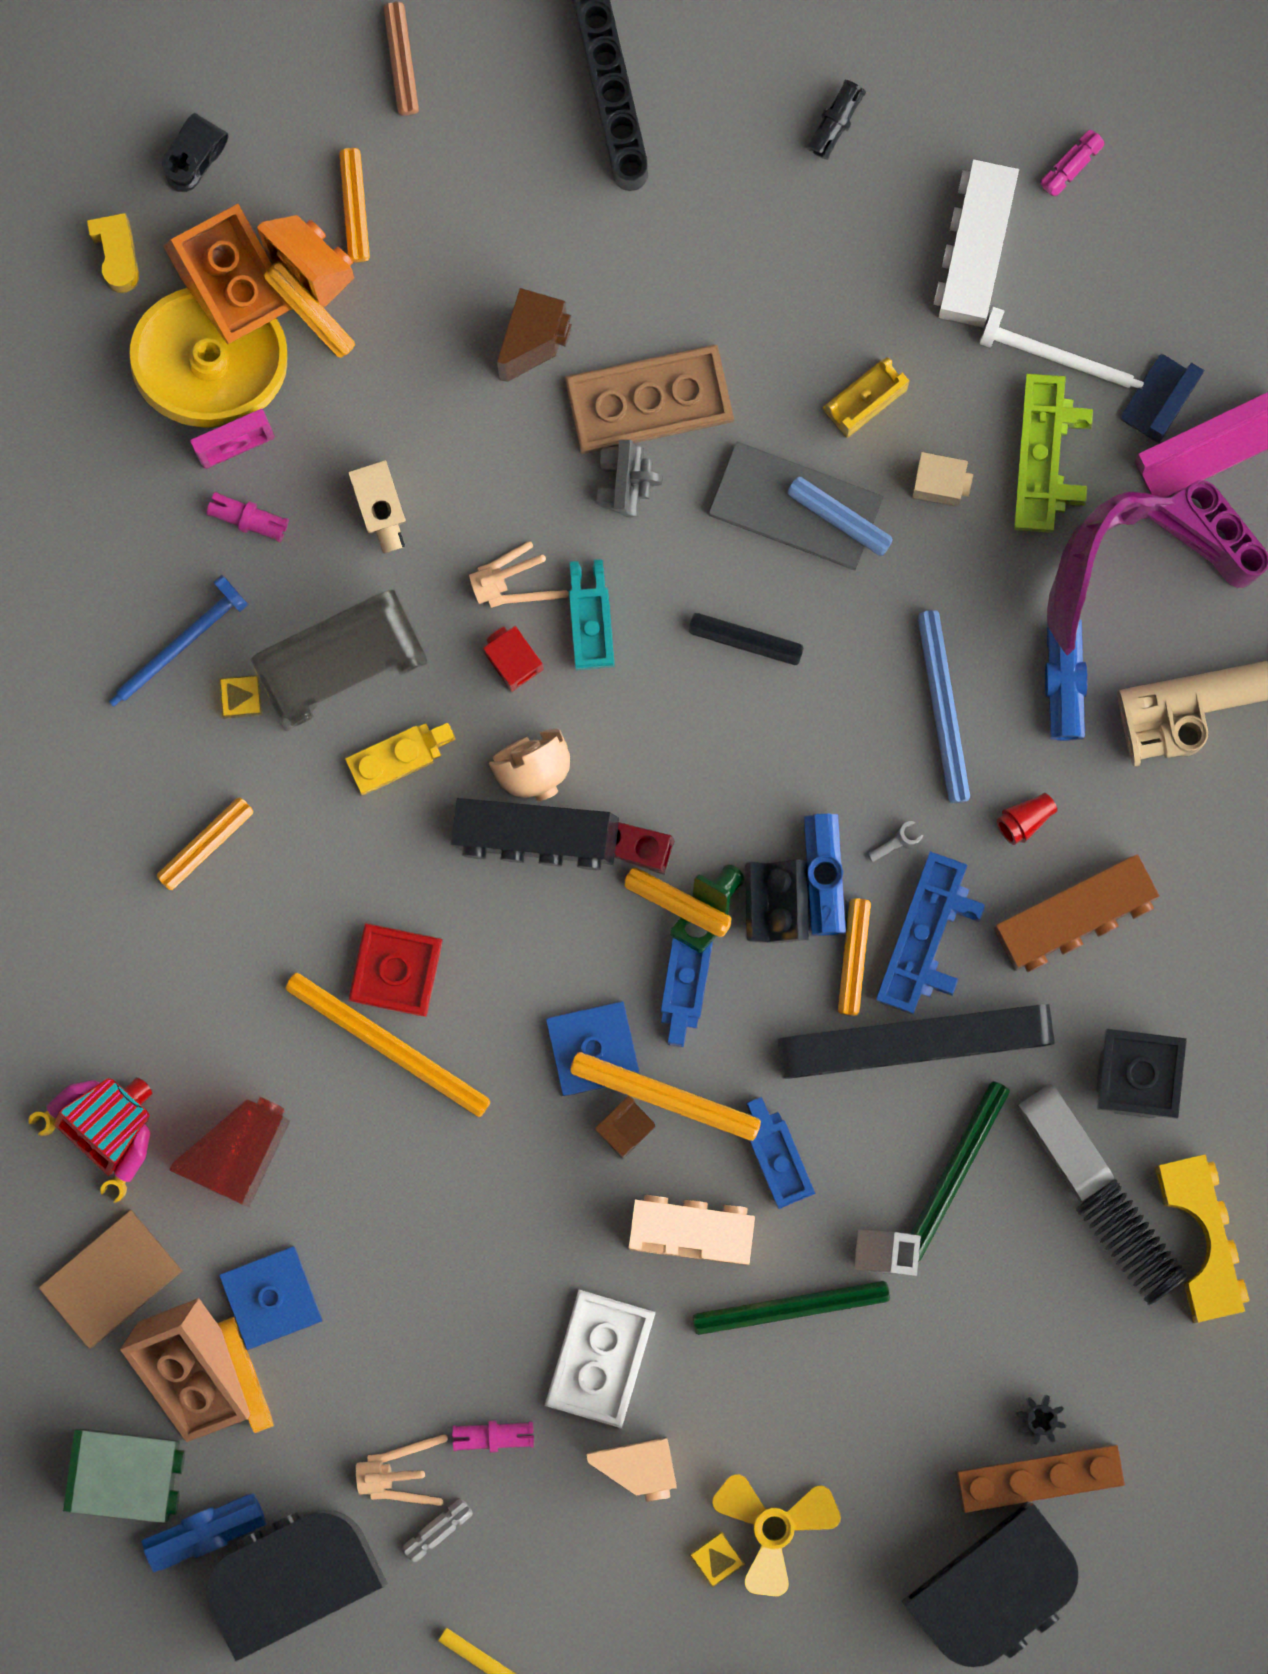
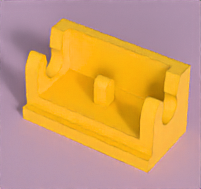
(866, 397)

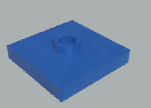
(596, 1032)
(271, 1298)

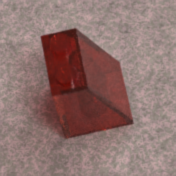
(236, 1151)

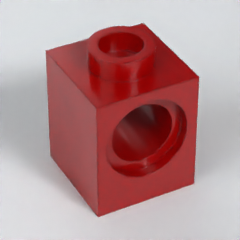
(512, 657)

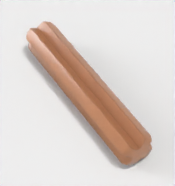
(401, 58)

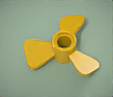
(812, 1512)

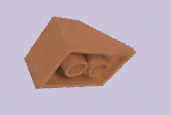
(188, 1369)

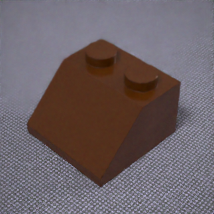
(533, 333)

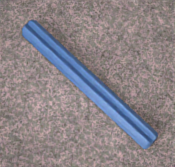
(943, 706)

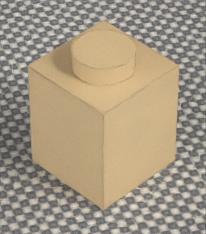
(942, 479)

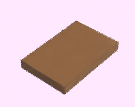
(110, 1279)

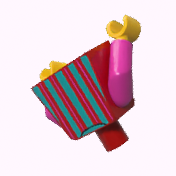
(104, 1125)

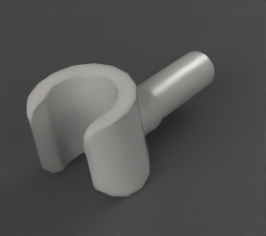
(895, 843)

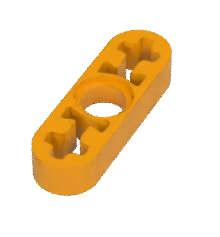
(260, 1415)

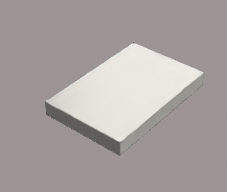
(600, 1358)

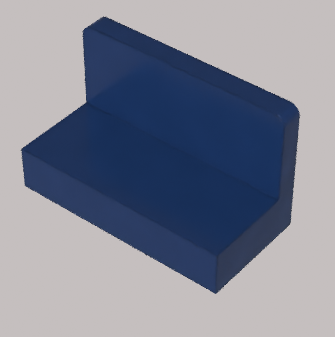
(1161, 397)

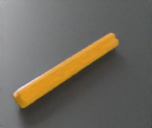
(665, 1096)

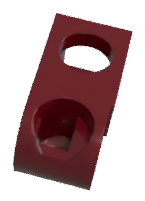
(643, 847)

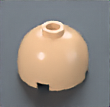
(533, 766)

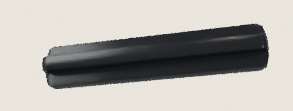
(746, 639)

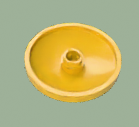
(192, 372)

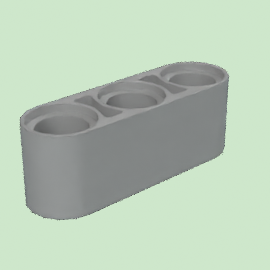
(1065, 1142)

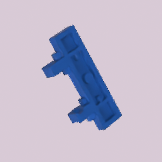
(912, 963)

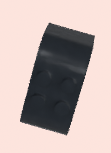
(290, 1579)
(997, 1591)

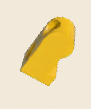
(120, 261)

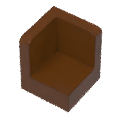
(625, 1127)

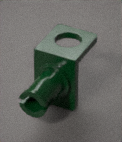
(714, 893)

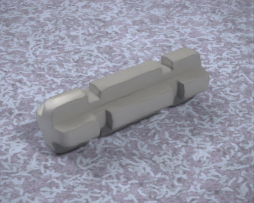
(437, 1530)

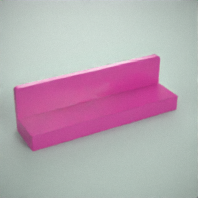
(1206, 448)

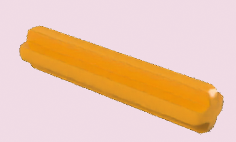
(354, 205)
(309, 309)
(204, 843)
(677, 902)
(854, 957)

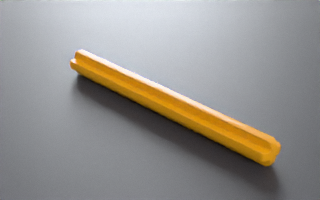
(387, 1044)

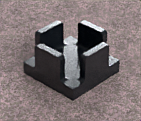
(1141, 1074)

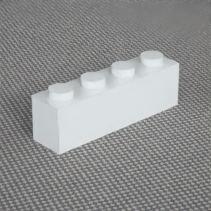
(977, 244)

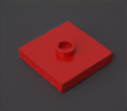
(395, 970)

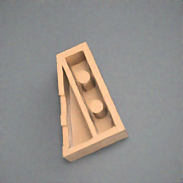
(692, 1230)

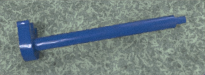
(231, 599)

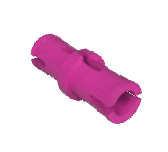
(247, 517)
(493, 1436)

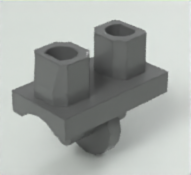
(632, 478)

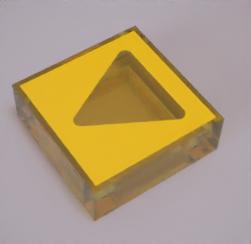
(240, 697)
(717, 1559)

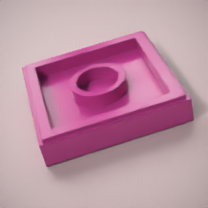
(232, 439)

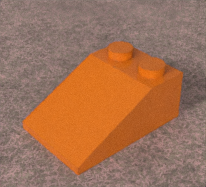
(307, 256)
(226, 272)

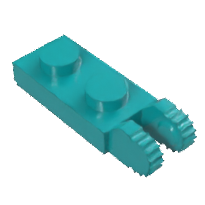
(591, 620)

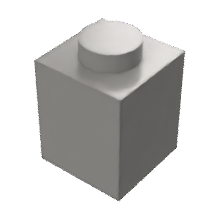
(887, 1252)

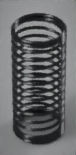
(1113, 1189)

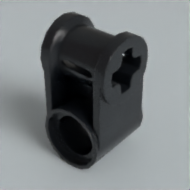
(195, 146)

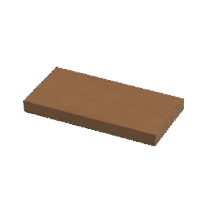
(649, 399)

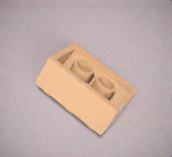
(638, 1467)

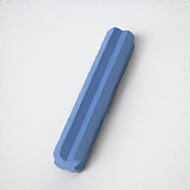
(840, 516)

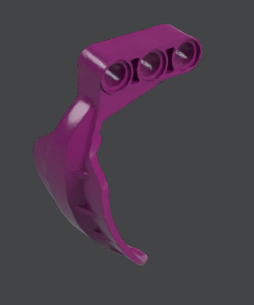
(1177, 516)

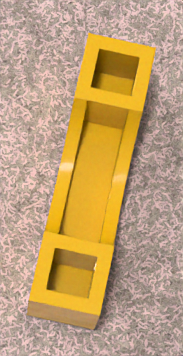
(1214, 1288)

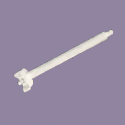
(994, 332)

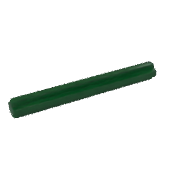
(959, 1164)
(791, 1307)

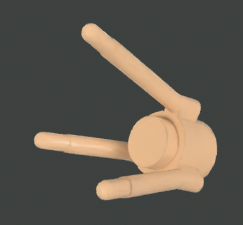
(490, 582)
(375, 1477)

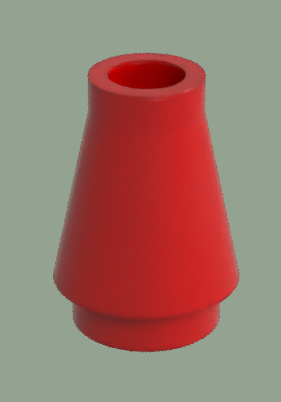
(1024, 819)

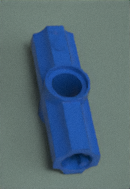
(1066, 689)
(823, 848)
(203, 1532)

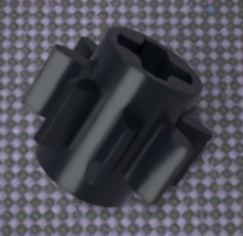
(1029, 1416)

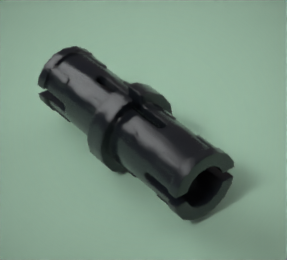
(836, 119)

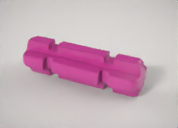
(1072, 163)

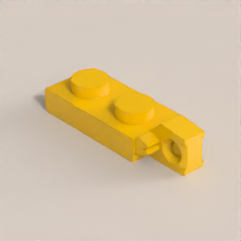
(398, 756)

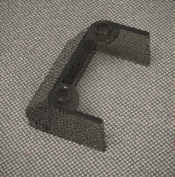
(337, 656)

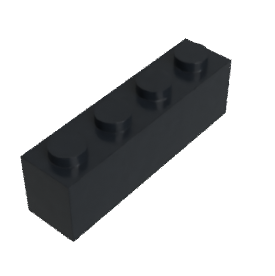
(536, 832)

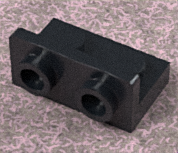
(776, 901)

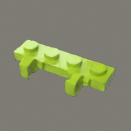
(1039, 485)

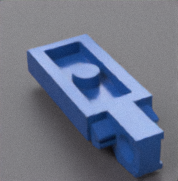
(684, 990)
(779, 1157)

